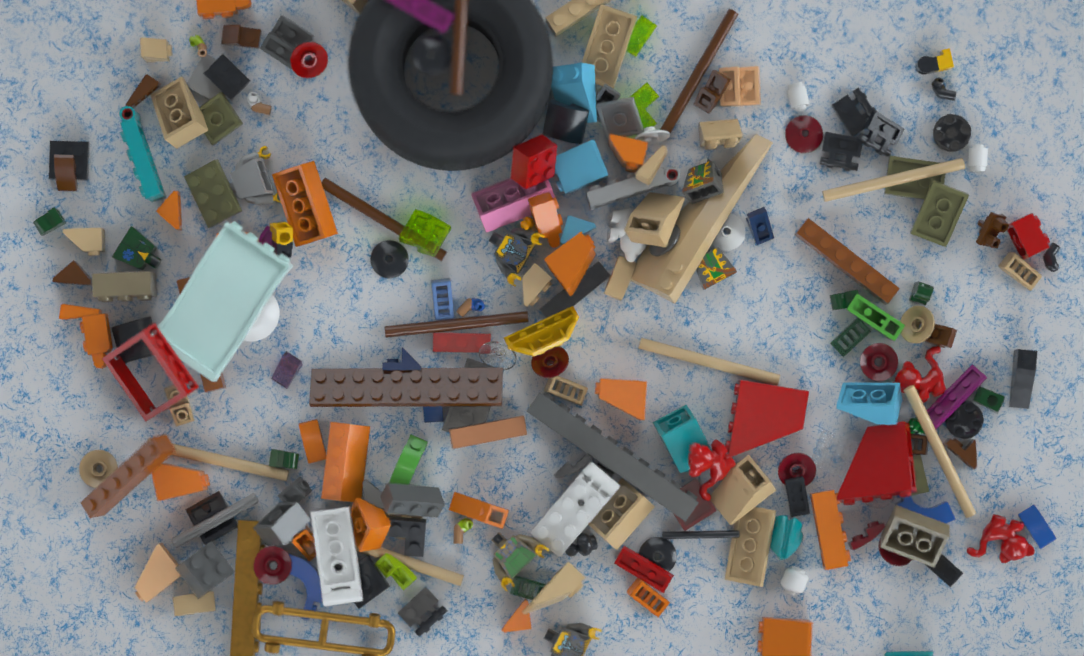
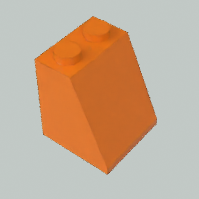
(571, 261)
(624, 395)
(176, 481)
(784, 637)

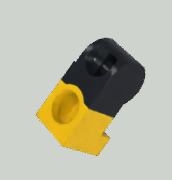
(929, 65)
(282, 238)

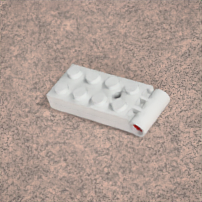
(570, 517)
(335, 545)

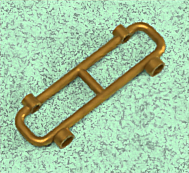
(273, 643)

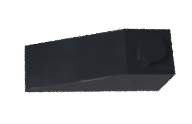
(1022, 378)

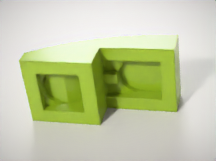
(393, 567)

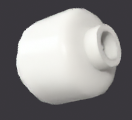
(794, 580)

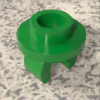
(915, 426)

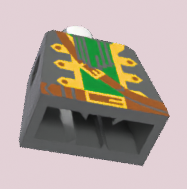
(703, 182)
(714, 268)

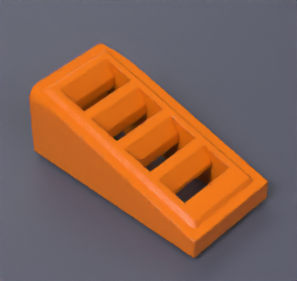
(73, 312)
(634, 588)

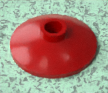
(313, 66)

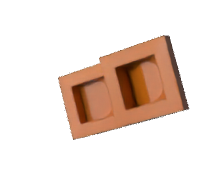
(312, 441)

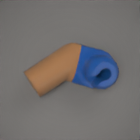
(470, 304)

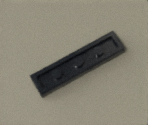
(592, 279)

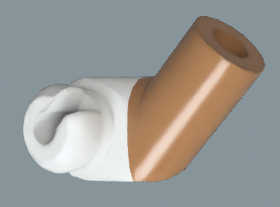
(256, 105)

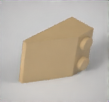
(178, 113)
(562, 585)

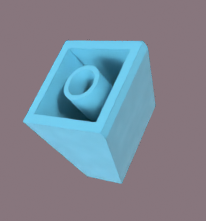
(580, 167)

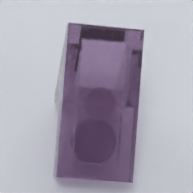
(287, 370)

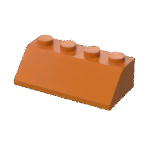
(305, 203)
(345, 462)

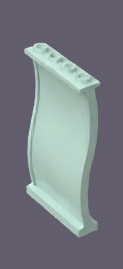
(223, 300)

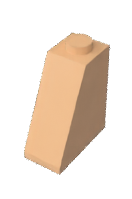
(157, 574)

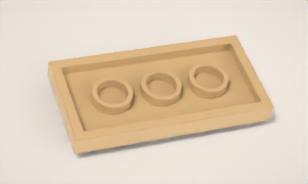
(609, 43)
(750, 552)

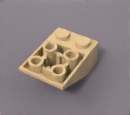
(719, 133)
(654, 219)
(741, 490)

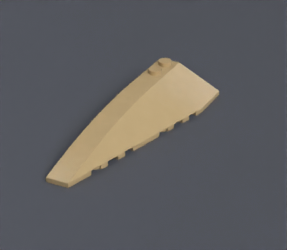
(698, 227)

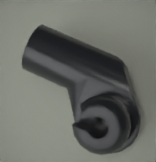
(940, 90)
(1049, 258)

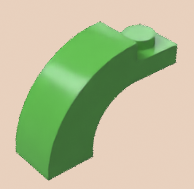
(408, 460)

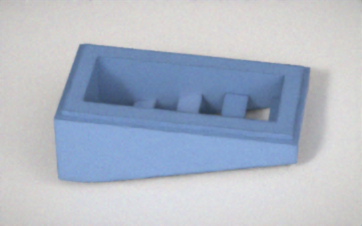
(442, 282)

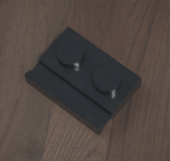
(227, 77)

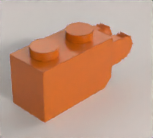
(226, 8)
(545, 217)
(97, 337)

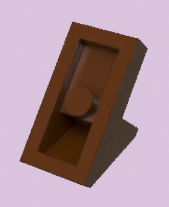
(241, 36)
(942, 336)
(967, 455)

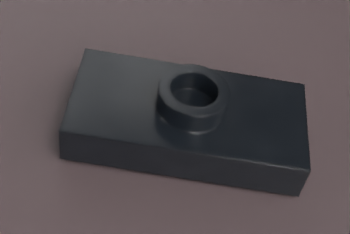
(797, 496)
(946, 571)

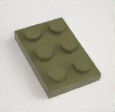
(914, 189)
(213, 193)
(939, 213)

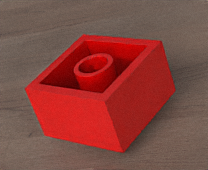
(533, 161)
(1028, 236)

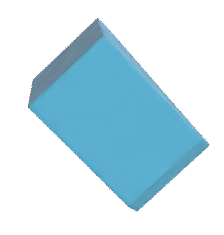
(574, 226)

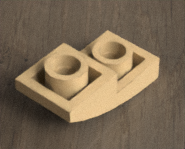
(620, 278)
(182, 409)
(190, 604)

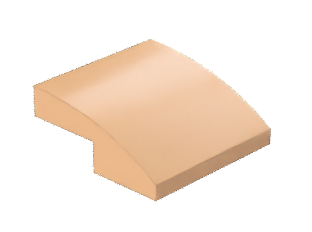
(743, 87)

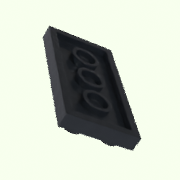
(467, 415)

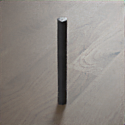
(701, 534)

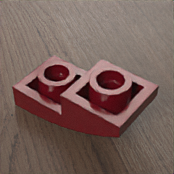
(873, 530)

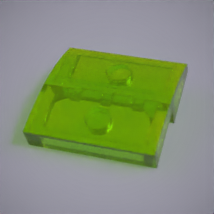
(425, 233)

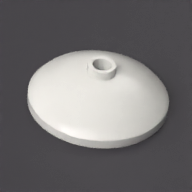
(265, 322)

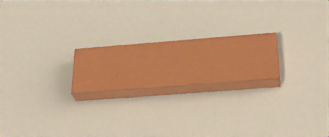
(487, 432)

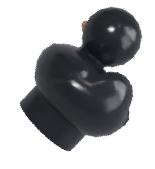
(585, 545)

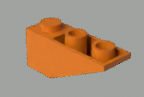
(479, 510)

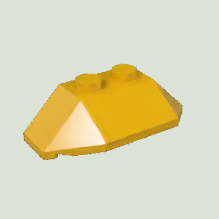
(544, 334)

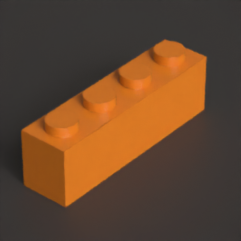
(829, 529)

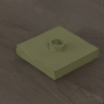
(219, 118)

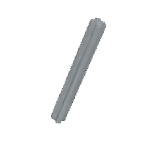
(215, 520)

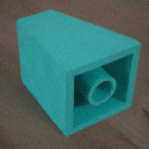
(677, 433)

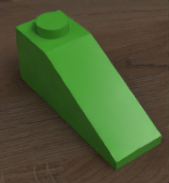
(875, 317)

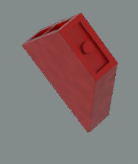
(764, 415)
(880, 466)

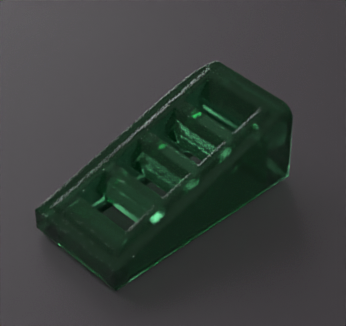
(863, 325)
(517, 581)

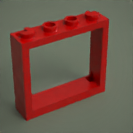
(167, 359)

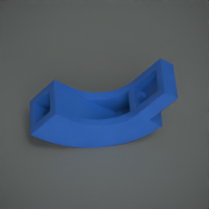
(940, 512)
(310, 577)

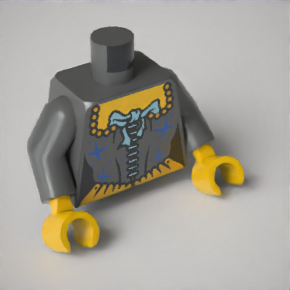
(514, 251)
(571, 639)

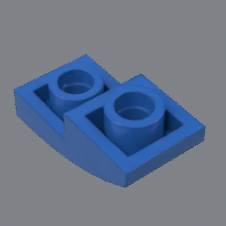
(1037, 526)

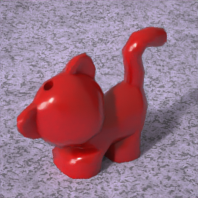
(931, 383)
(702, 459)
(1012, 546)

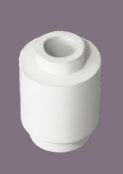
(798, 96)
(977, 158)

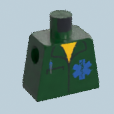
(137, 250)

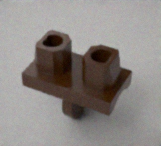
(990, 228)

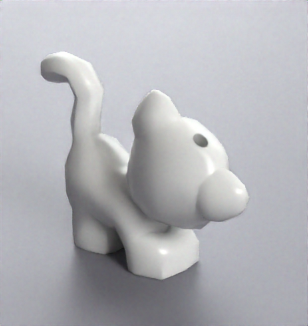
(619, 219)

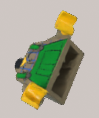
(514, 556)

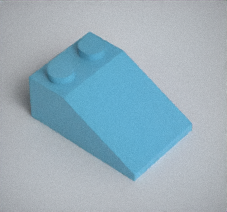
(576, 85)
(871, 401)

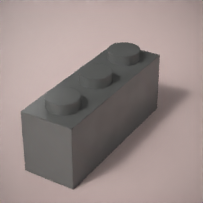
(412, 500)

